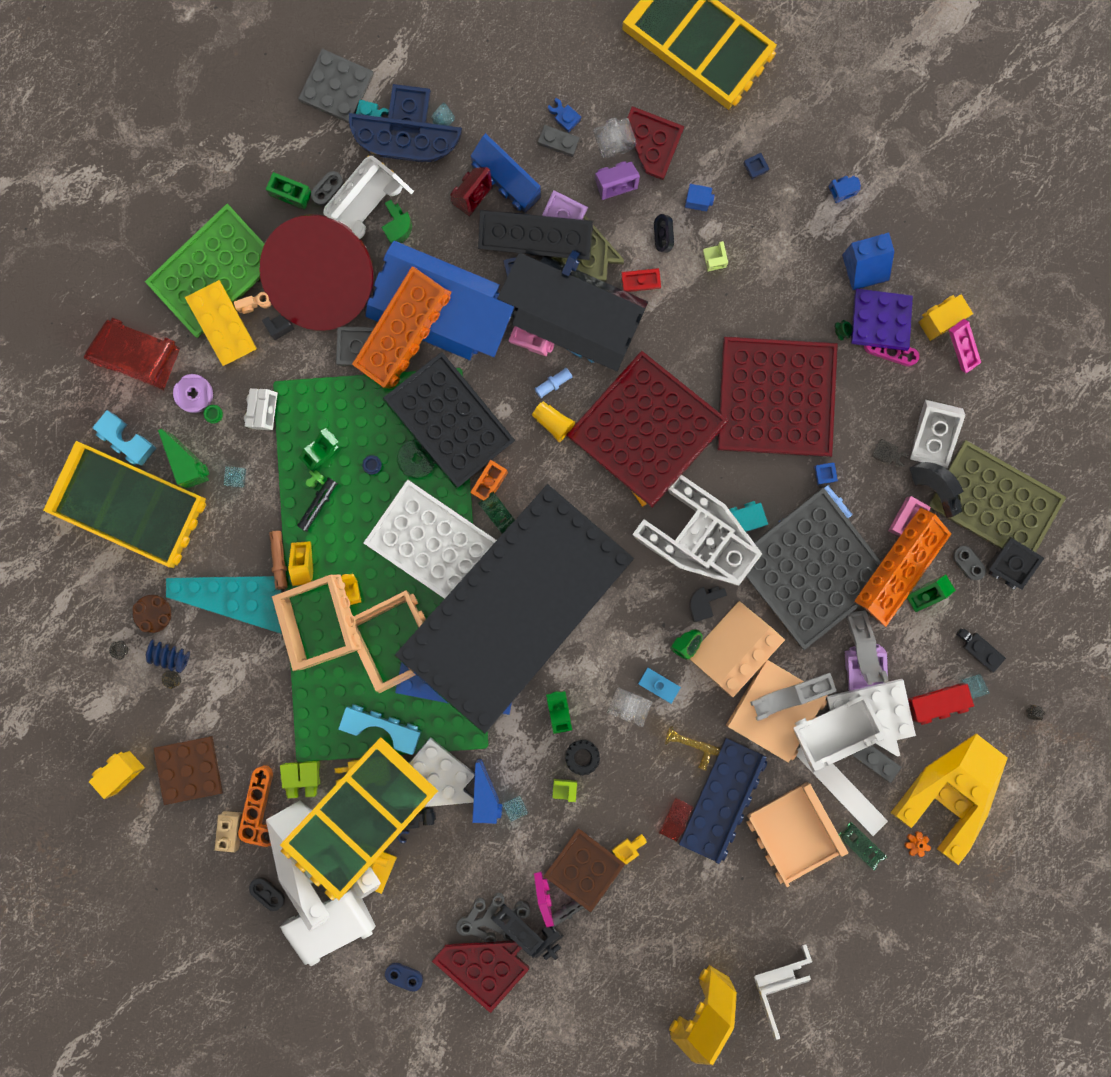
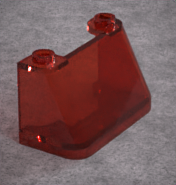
(133, 353)

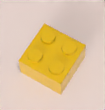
(944, 316)
(116, 774)

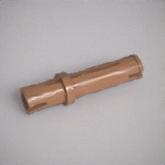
(279, 568)

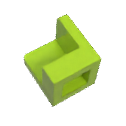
(565, 789)

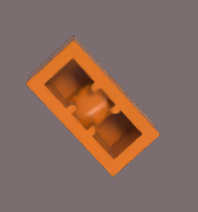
(489, 480)

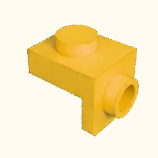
(351, 588)

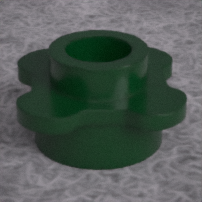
(843, 330)

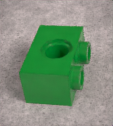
(288, 191)

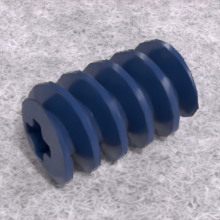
(167, 657)

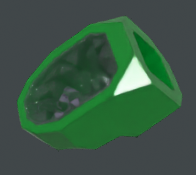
(687, 644)

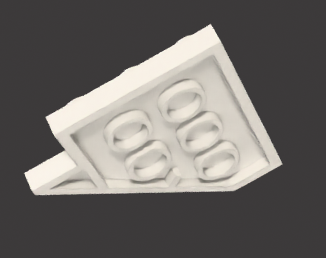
(890, 706)
(444, 773)

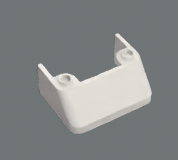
(363, 193)

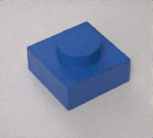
(825, 473)

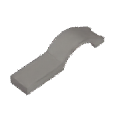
(865, 647)
(793, 695)

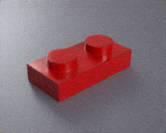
(641, 280)

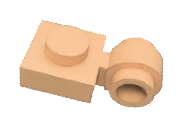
(248, 304)

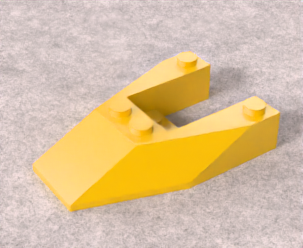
(964, 784)
(714, 1019)

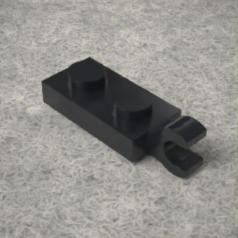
(981, 650)

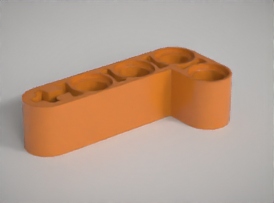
(259, 805)

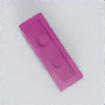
(965, 346)

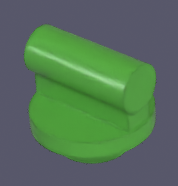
(316, 477)

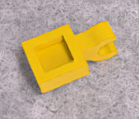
(627, 850)

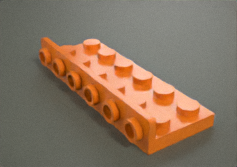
(402, 328)
(903, 566)

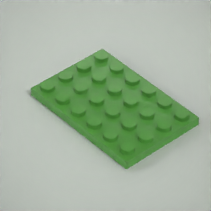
(219, 251)

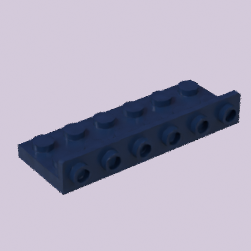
(723, 801)

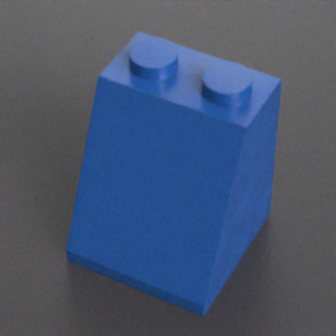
(869, 261)

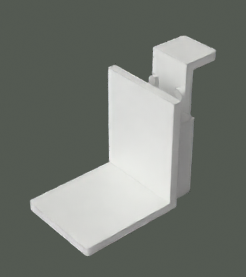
(779, 980)

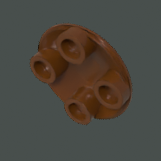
(151, 613)

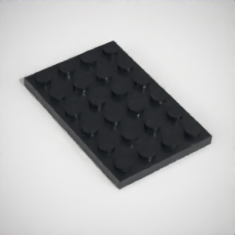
(448, 419)

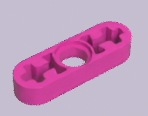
(903, 360)

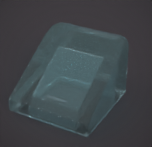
(443, 115)
(976, 686)

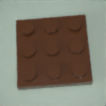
(188, 770)
(584, 870)

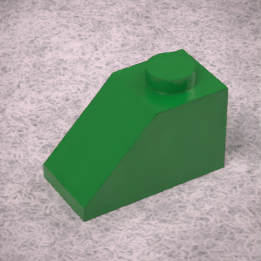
(931, 593)

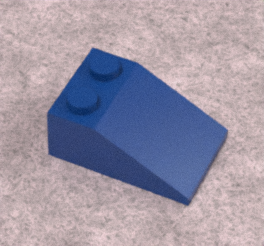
(486, 801)

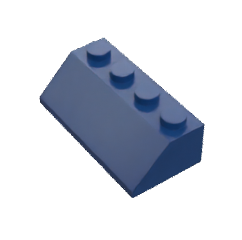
(506, 174)

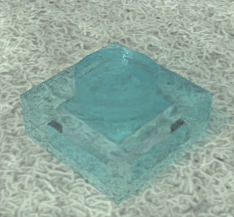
(234, 477)
(515, 808)

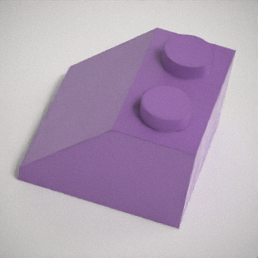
(617, 179)

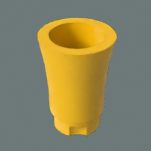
(553, 421)

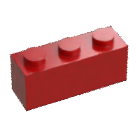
(941, 703)

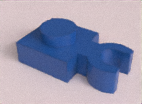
(566, 116)

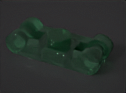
(496, 512)
(862, 846)

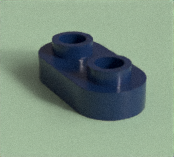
(404, 975)

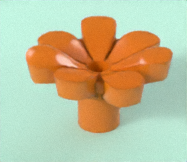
(914, 844)

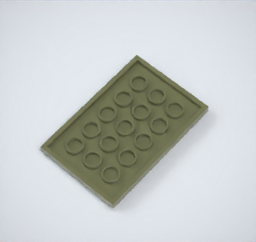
(1000, 499)

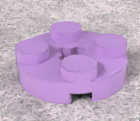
(185, 386)

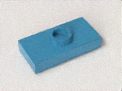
(659, 685)

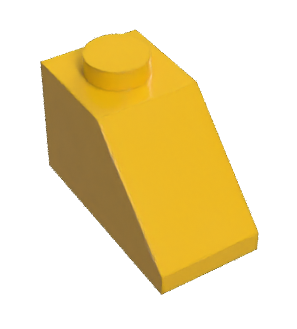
(300, 563)

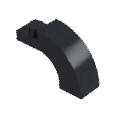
(942, 482)

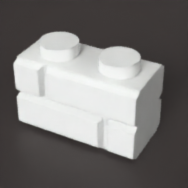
(260, 409)

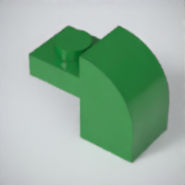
(401, 225)
(319, 450)
(559, 712)

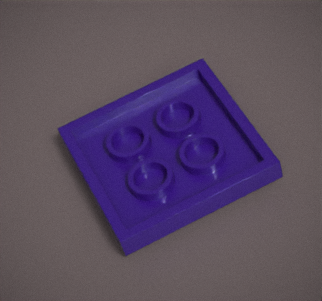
(882, 319)

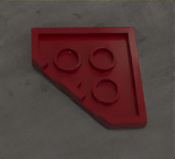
(655, 141)

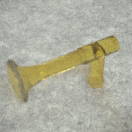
(708, 749)

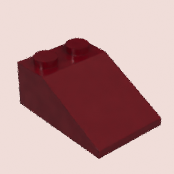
(472, 190)

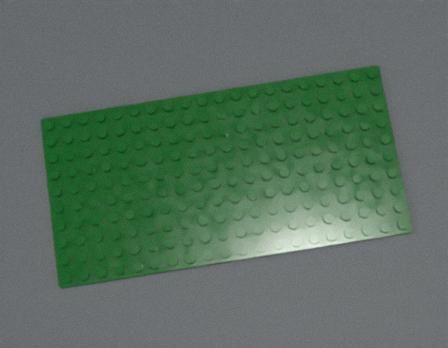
(363, 427)

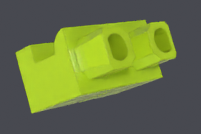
(300, 775)

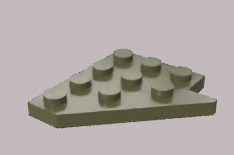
(601, 255)

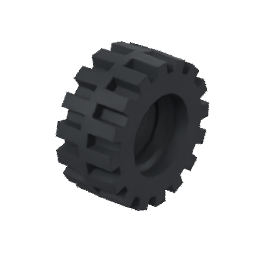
(585, 769)

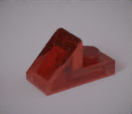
(676, 819)

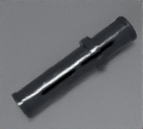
(305, 524)

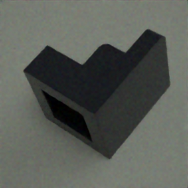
(278, 326)

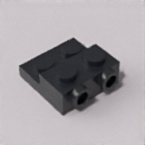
(1014, 564)

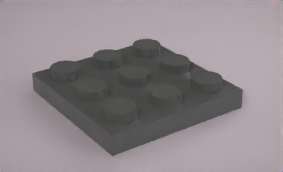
(335, 85)

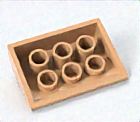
(736, 648)

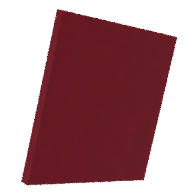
(778, 396)
(647, 428)

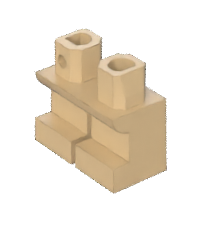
(227, 831)

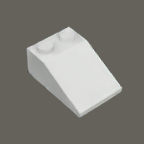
(937, 433)

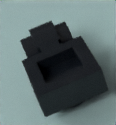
(427, 816)

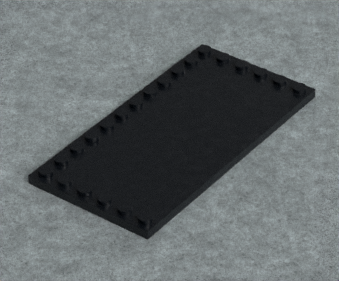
(514, 608)

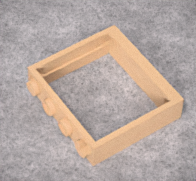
(290, 629)
(364, 652)

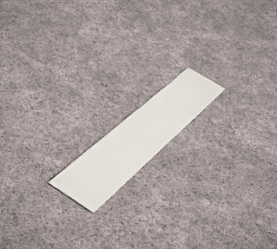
(848, 795)

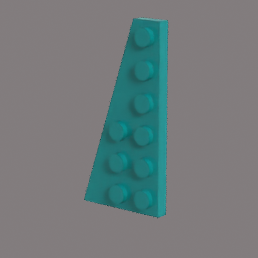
(235, 597)

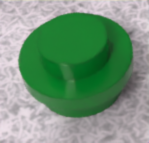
(213, 414)

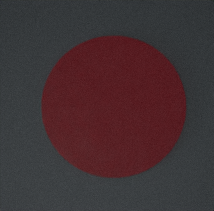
(316, 272)

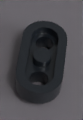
(663, 233)
(265, 896)

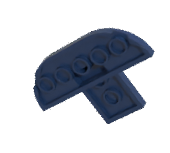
(405, 130)

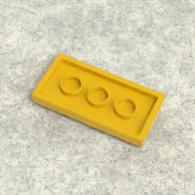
(221, 322)

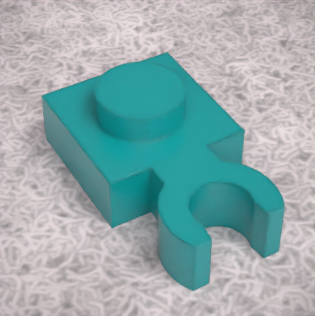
(370, 109)

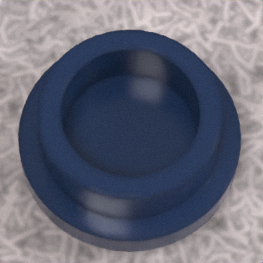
(372, 464)

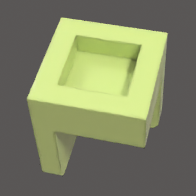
(715, 257)

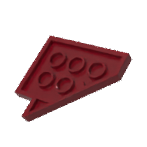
(483, 969)

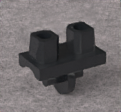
(552, 937)

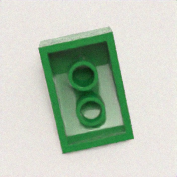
(185, 465)

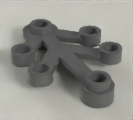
(486, 919)

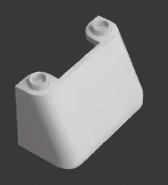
(839, 732)
(346, 923)

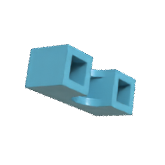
(110, 428)

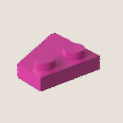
(544, 899)

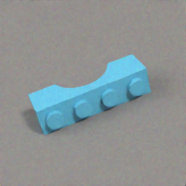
(404, 737)

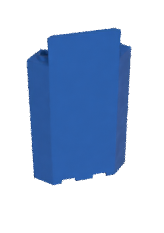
(470, 320)

